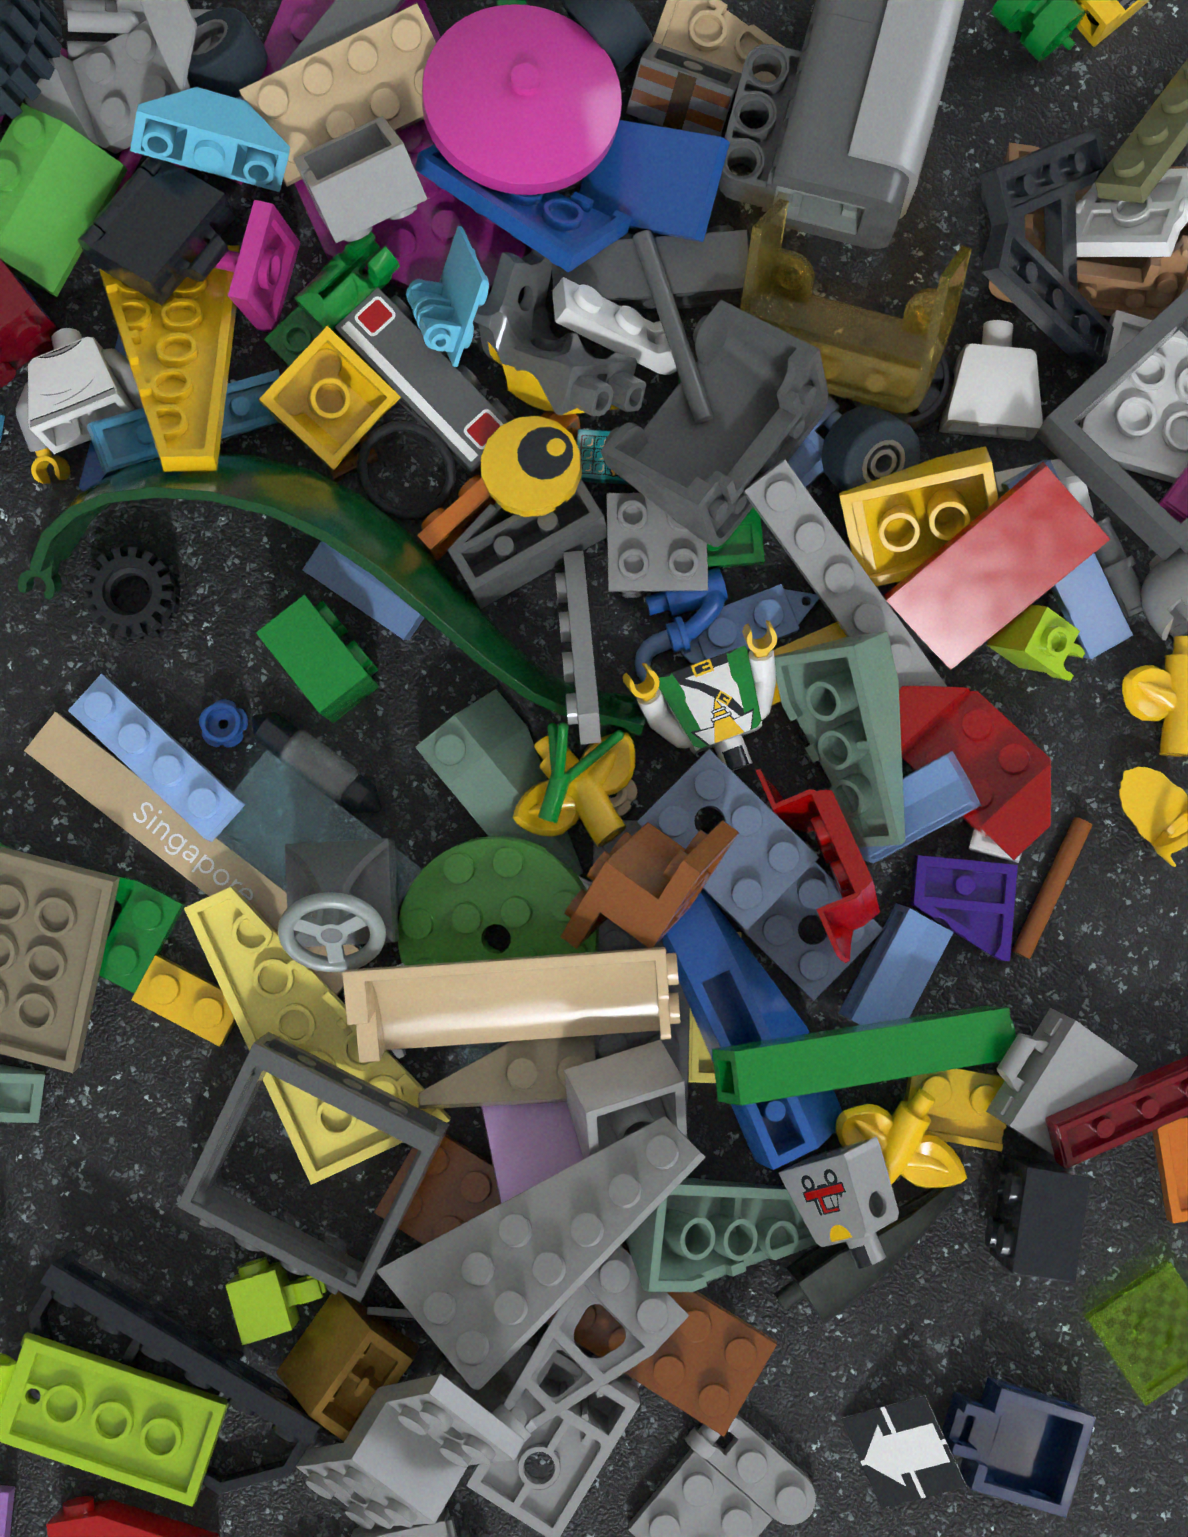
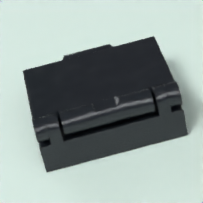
(159, 230)

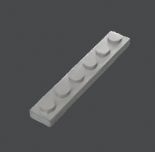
(834, 570)

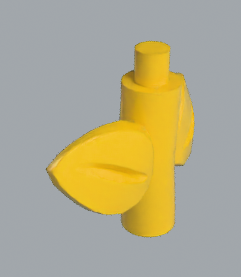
(1161, 694)
(585, 796)
(905, 1147)

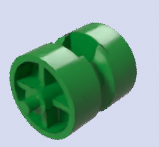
(1041, 22)

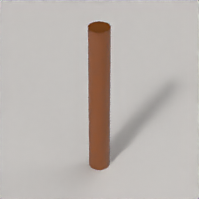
(1052, 888)

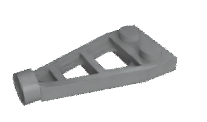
(647, 1322)

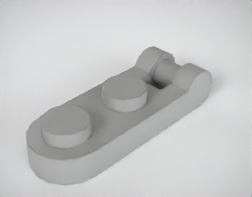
(758, 1470)

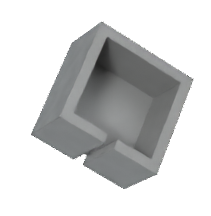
(361, 180)

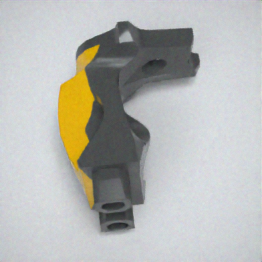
(539, 366)

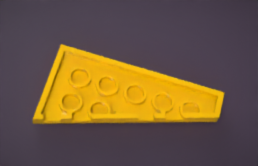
(180, 363)

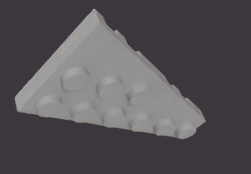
(515, 1265)

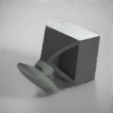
(339, 898)

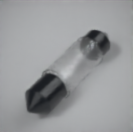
(316, 763)

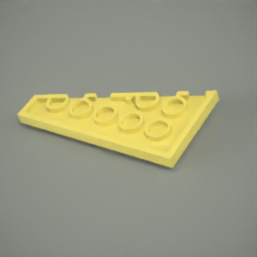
(291, 1001)

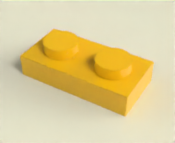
(185, 1000)

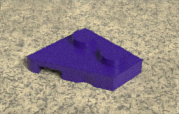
(968, 899)

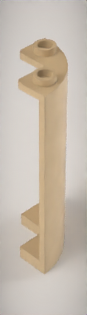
(511, 999)

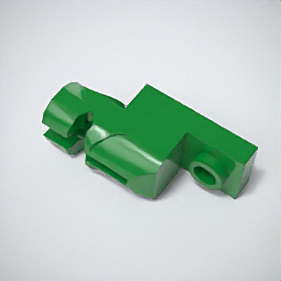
(333, 295)

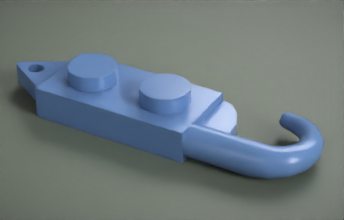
(725, 634)

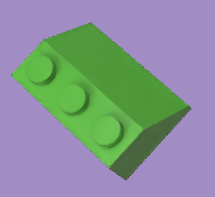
(49, 196)

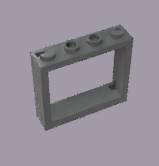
(1093, 464)
(264, 1232)

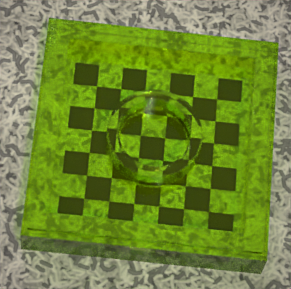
(1147, 1331)

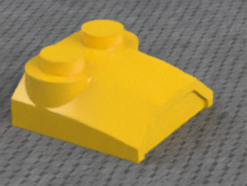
(329, 398)

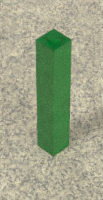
(861, 1054)

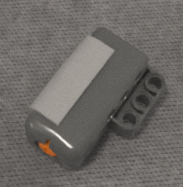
(843, 117)

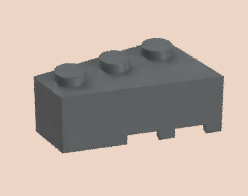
(510, 550)

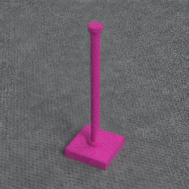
(262, 266)

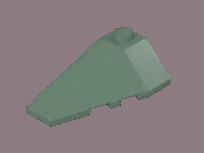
(851, 717)
(489, 766)
(714, 1232)

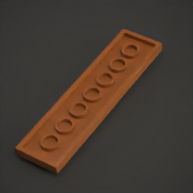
(699, 1369)

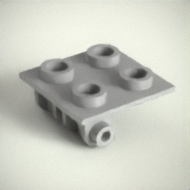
(651, 549)

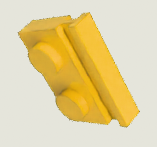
(961, 1106)

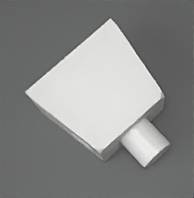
(994, 388)

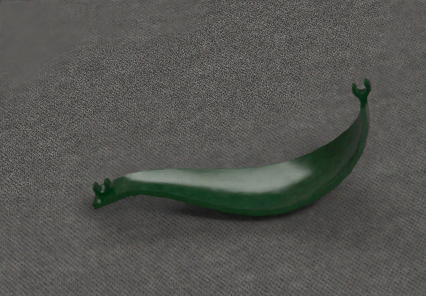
(350, 527)

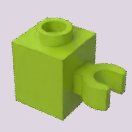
(1038, 642)
(266, 1300)

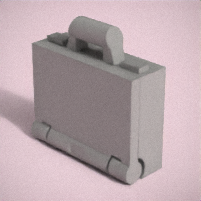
(1053, 1072)

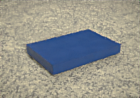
(659, 179)

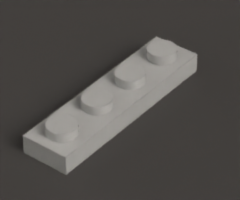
(578, 664)

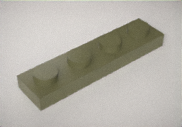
(1150, 146)

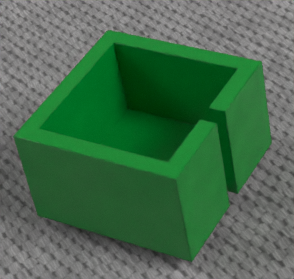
(317, 659)

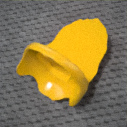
(1156, 809)

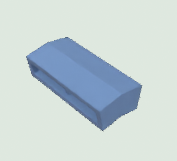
(362, 591)
(931, 800)
(896, 968)

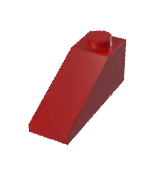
(115, 1519)

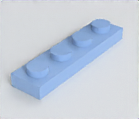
(156, 758)

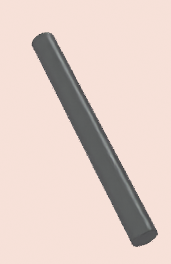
(673, 327)

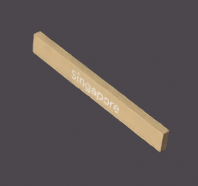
(149, 819)

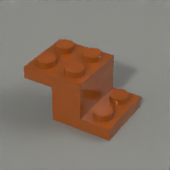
(646, 883)

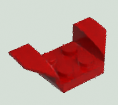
(999, 760)
(822, 813)

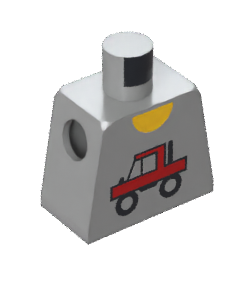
(845, 1198)

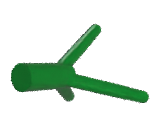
(559, 780)

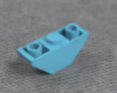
(212, 136)

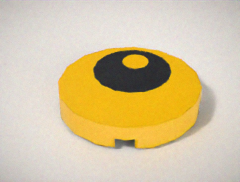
(531, 466)

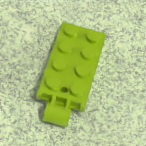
(109, 1418)

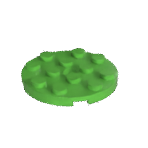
(485, 885)

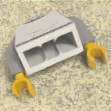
(68, 391)

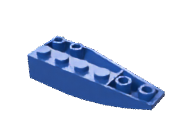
(740, 1005)

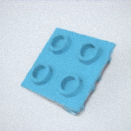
(448, 307)

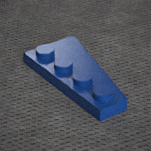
(550, 223)

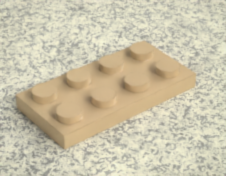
(347, 86)

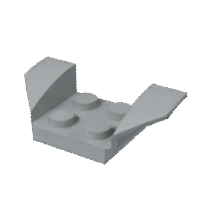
(104, 87)

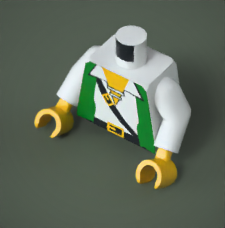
(713, 699)

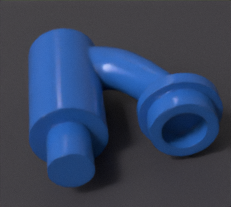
(680, 602)

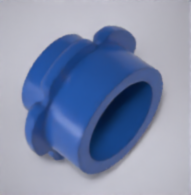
(219, 711)

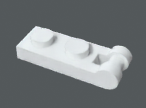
(612, 326)

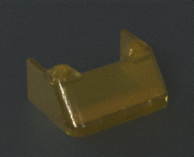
(861, 350)

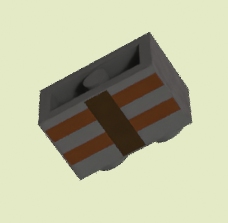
(682, 92)

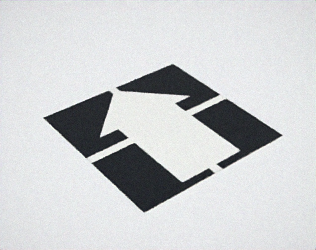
(903, 1452)

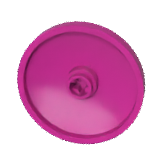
(521, 99)

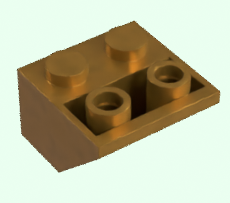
(344, 1362)

